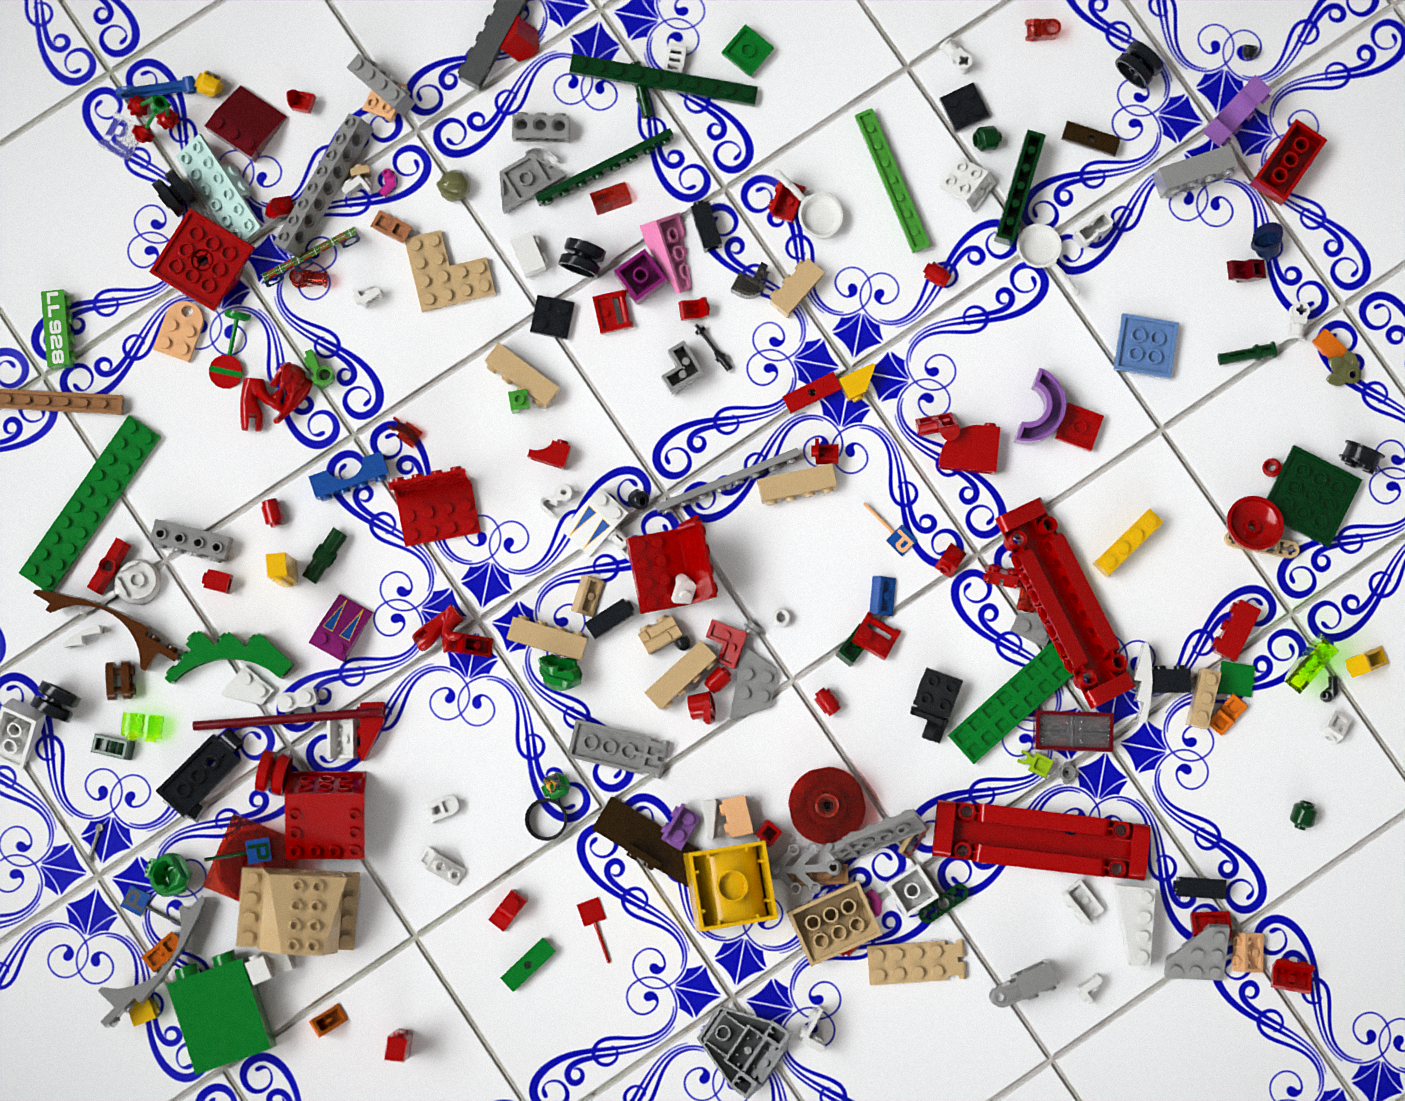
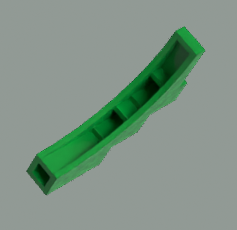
(229, 647)

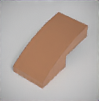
(391, 226)

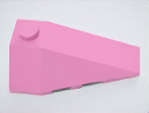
(666, 244)

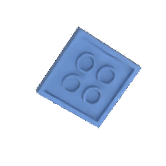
(1146, 346)

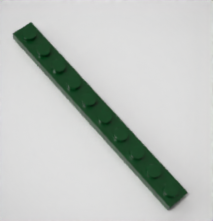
(663, 80)

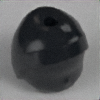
(638, 499)

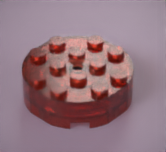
(807, 801)

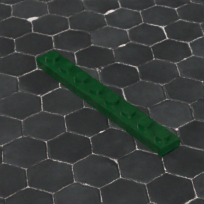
(612, 164)

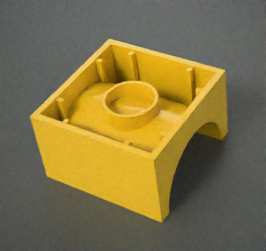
(730, 886)

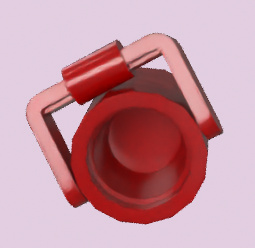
(702, 706)

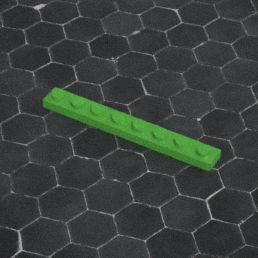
(892, 180)

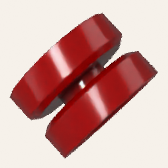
(273, 772)

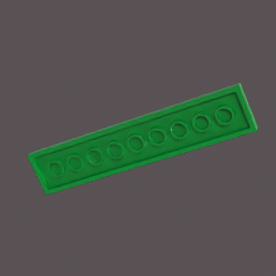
(90, 504)

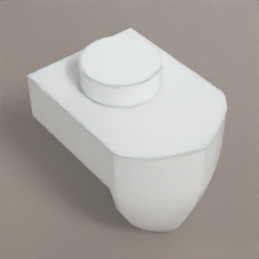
(683, 589)

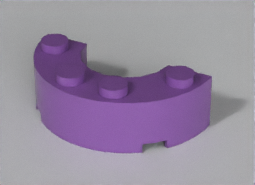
(1237, 110)
(1053, 413)

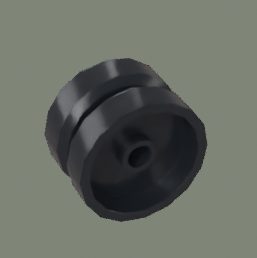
(1139, 64)
(174, 193)
(582, 257)
(54, 703)

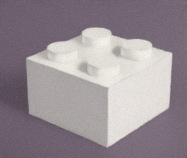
(911, 890)

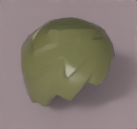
(454, 185)

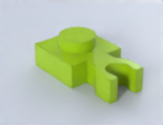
(1038, 764)

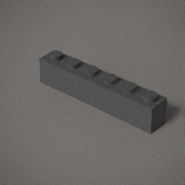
(487, 48)

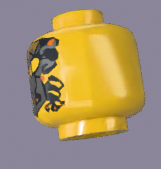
(209, 84)

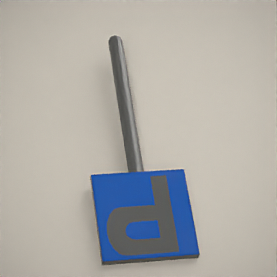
(137, 901)

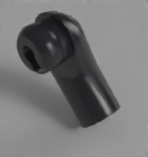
(1331, 691)

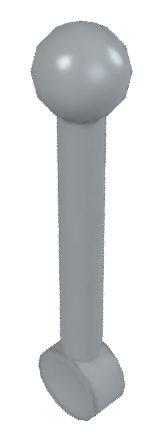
(99, 827)

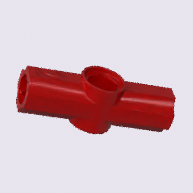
(102, 577)

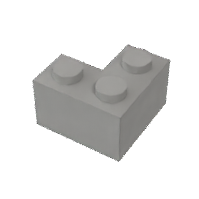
(686, 369)

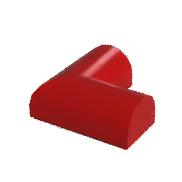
(941, 423)

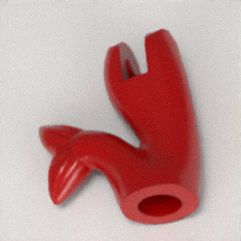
(249, 405)
(441, 624)

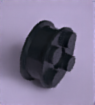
(1361, 456)

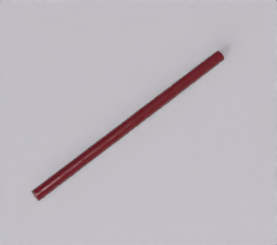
(288, 718)

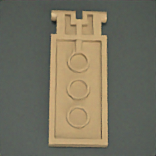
(915, 962)

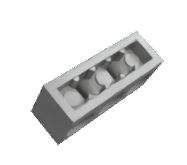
(549, 134)

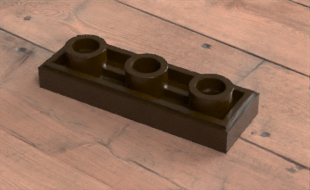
(1101, 142)

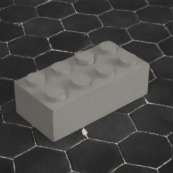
(1195, 171)

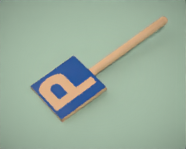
(901, 538)

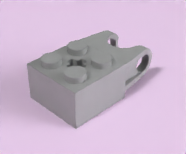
(1026, 984)

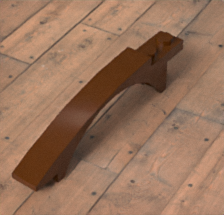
(148, 645)

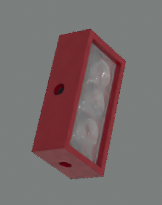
(1073, 731)

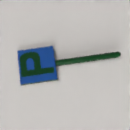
(256, 851)

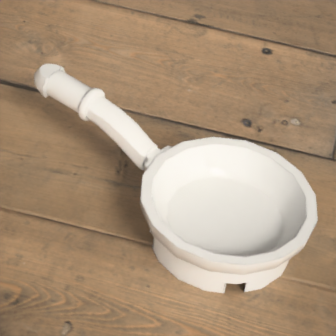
(819, 213)
(1040, 248)
(134, 582)

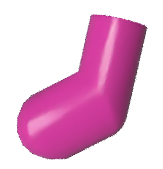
(390, 182)
(876, 902)

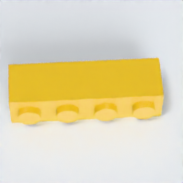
(1127, 542)
(282, 569)

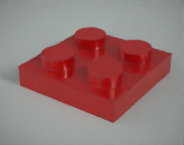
(1079, 427)

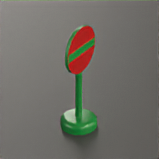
(226, 370)

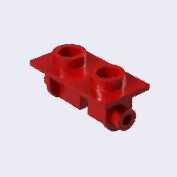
(995, 573)

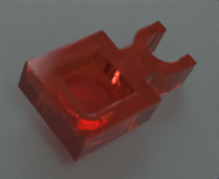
(407, 434)

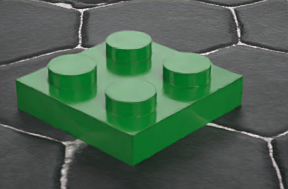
(747, 50)

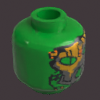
(556, 786)

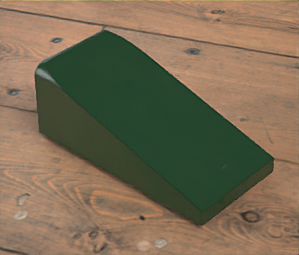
(849, 651)

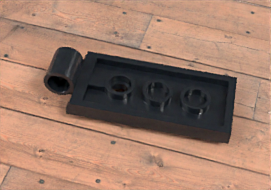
(196, 778)

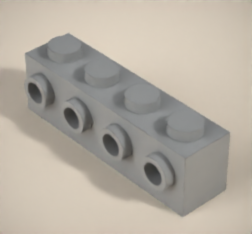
(384, 87)
(190, 539)

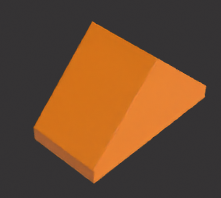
(328, 1020)

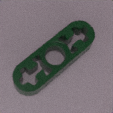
(958, 899)

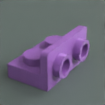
(680, 827)

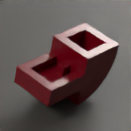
(1246, 271)

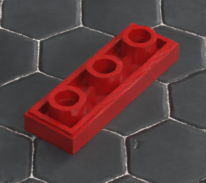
(822, 387)

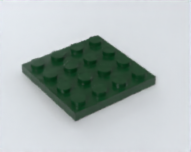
(1313, 495)

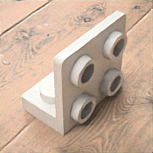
(968, 183)
(812, 1041)

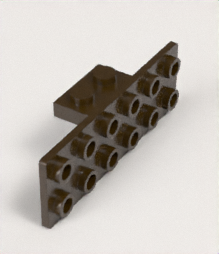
(642, 839)

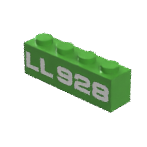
(57, 329)

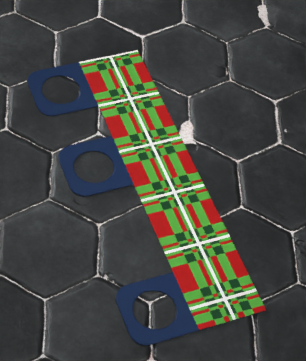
(306, 256)

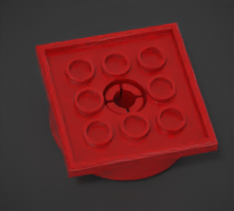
(197, 240)

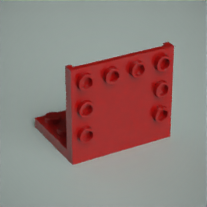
(436, 506)
(664, 555)
(325, 815)

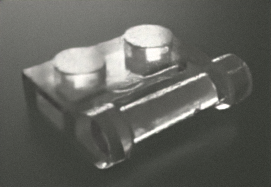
(125, 143)

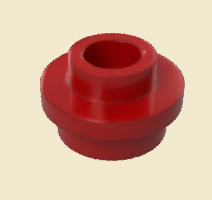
(1272, 462)

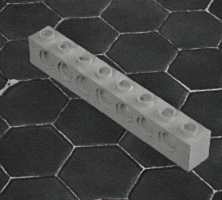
(323, 185)

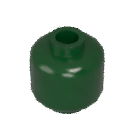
(986, 138)
(1303, 815)

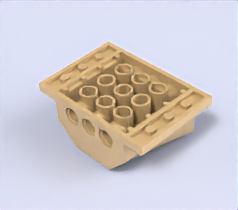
(297, 910)

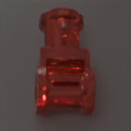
(308, 278)

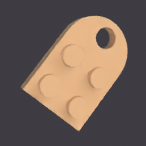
(180, 333)

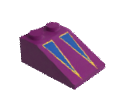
(341, 628)

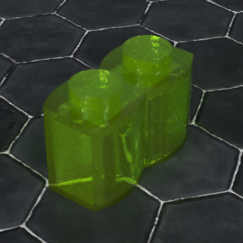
(142, 725)

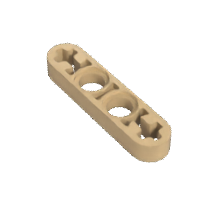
(1284, 554)

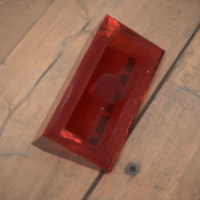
(611, 198)

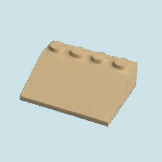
(834, 923)

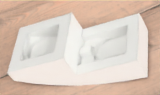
(79, 638)

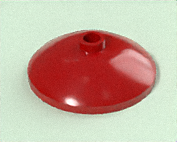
(1259, 514)

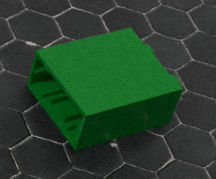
(220, 1013)

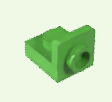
(518, 400)

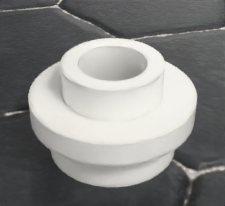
(781, 623)

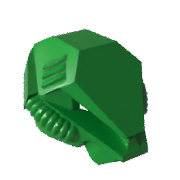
(556, 680)
(169, 874)

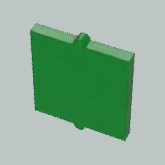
(1236, 679)

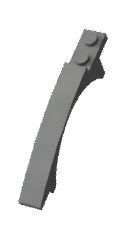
(123, 998)

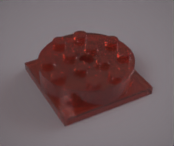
(225, 873)

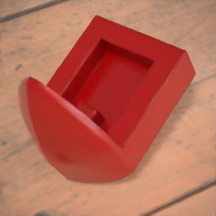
(300, 101)
(279, 207)

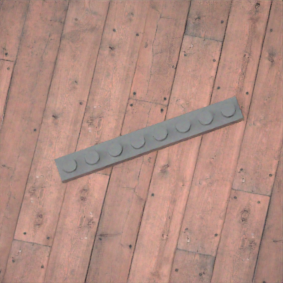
(720, 484)

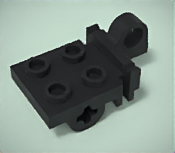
(934, 700)

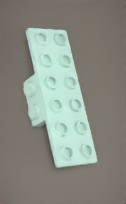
(220, 188)

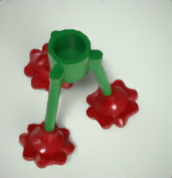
(159, 106)

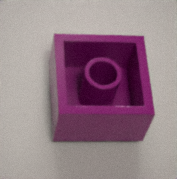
(640, 276)

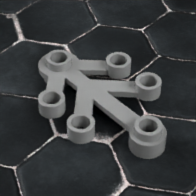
(801, 869)

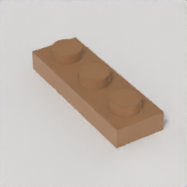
(825, 878)

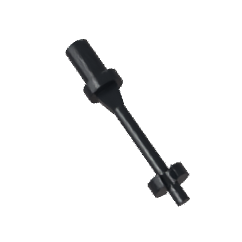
(720, 357)

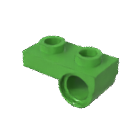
(312, 362)

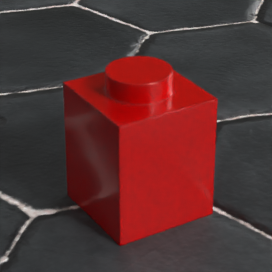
(217, 581)
(768, 832)

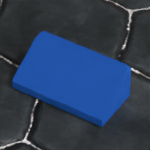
(882, 595)

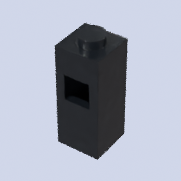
(706, 226)
(610, 618)
(1200, 887)

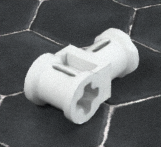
(957, 55)
(1298, 321)
(622, 547)

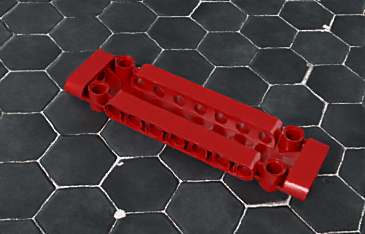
(1065, 602)
(1038, 840)

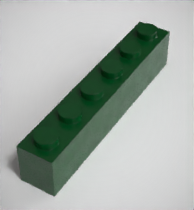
(1019, 187)

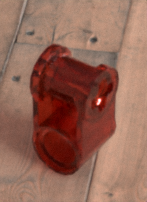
(1040, 29)

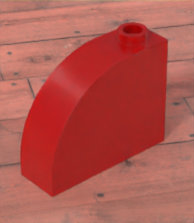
(972, 450)

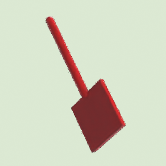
(591, 913)

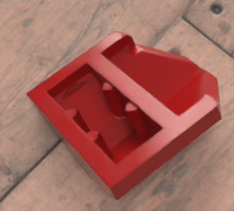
(521, 40)

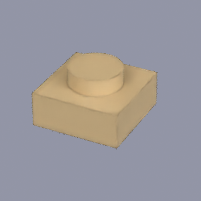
(362, 170)

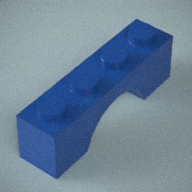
(372, 469)

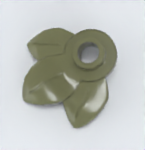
(1341, 369)

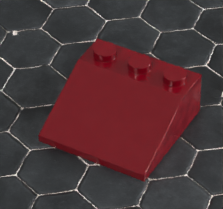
(245, 123)

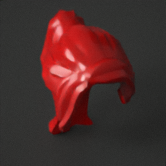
(297, 387)

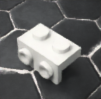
(341, 739)
(1082, 902)

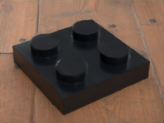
(964, 107)
(552, 317)

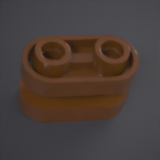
(127, 686)

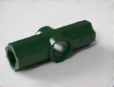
(324, 555)

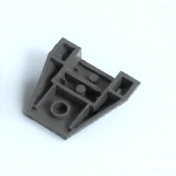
(744, 1048)

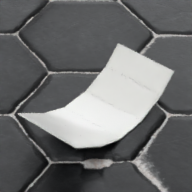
(541, 150)

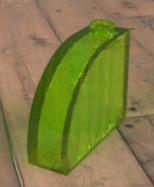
(1310, 662)

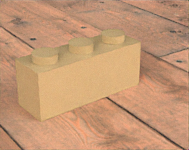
(796, 287)
(1203, 698)

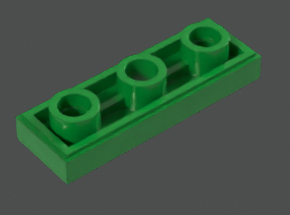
(519, 973)

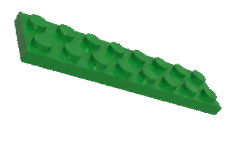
(1010, 704)

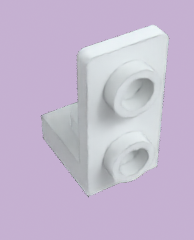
(441, 866)

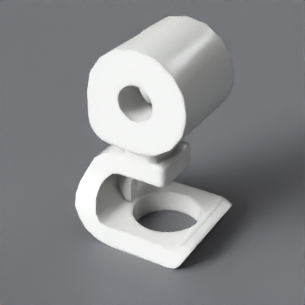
(561, 494)

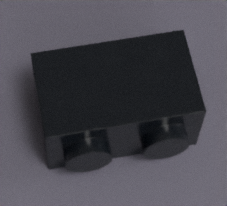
(1171, 680)

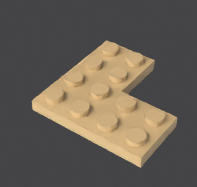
(442, 284)

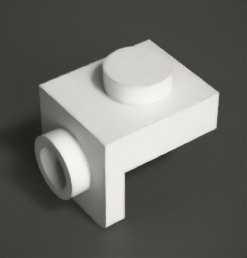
(351, 186)

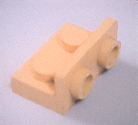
(1248, 952)

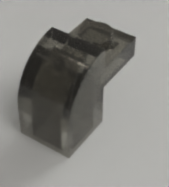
(751, 287)

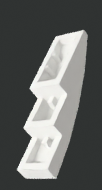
(1143, 675)

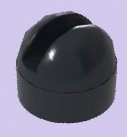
(1249, 51)
(683, 643)

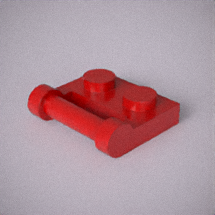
(606, 313)
(873, 641)

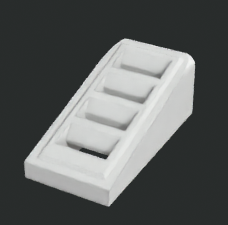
(675, 48)
(709, 813)

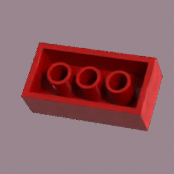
(1288, 162)

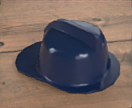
(1267, 240)

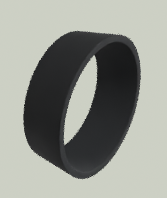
(527, 823)

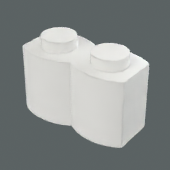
(1090, 230)
(291, 702)

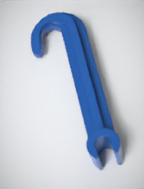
(185, 85)

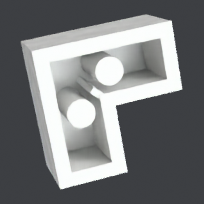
(267, 966)

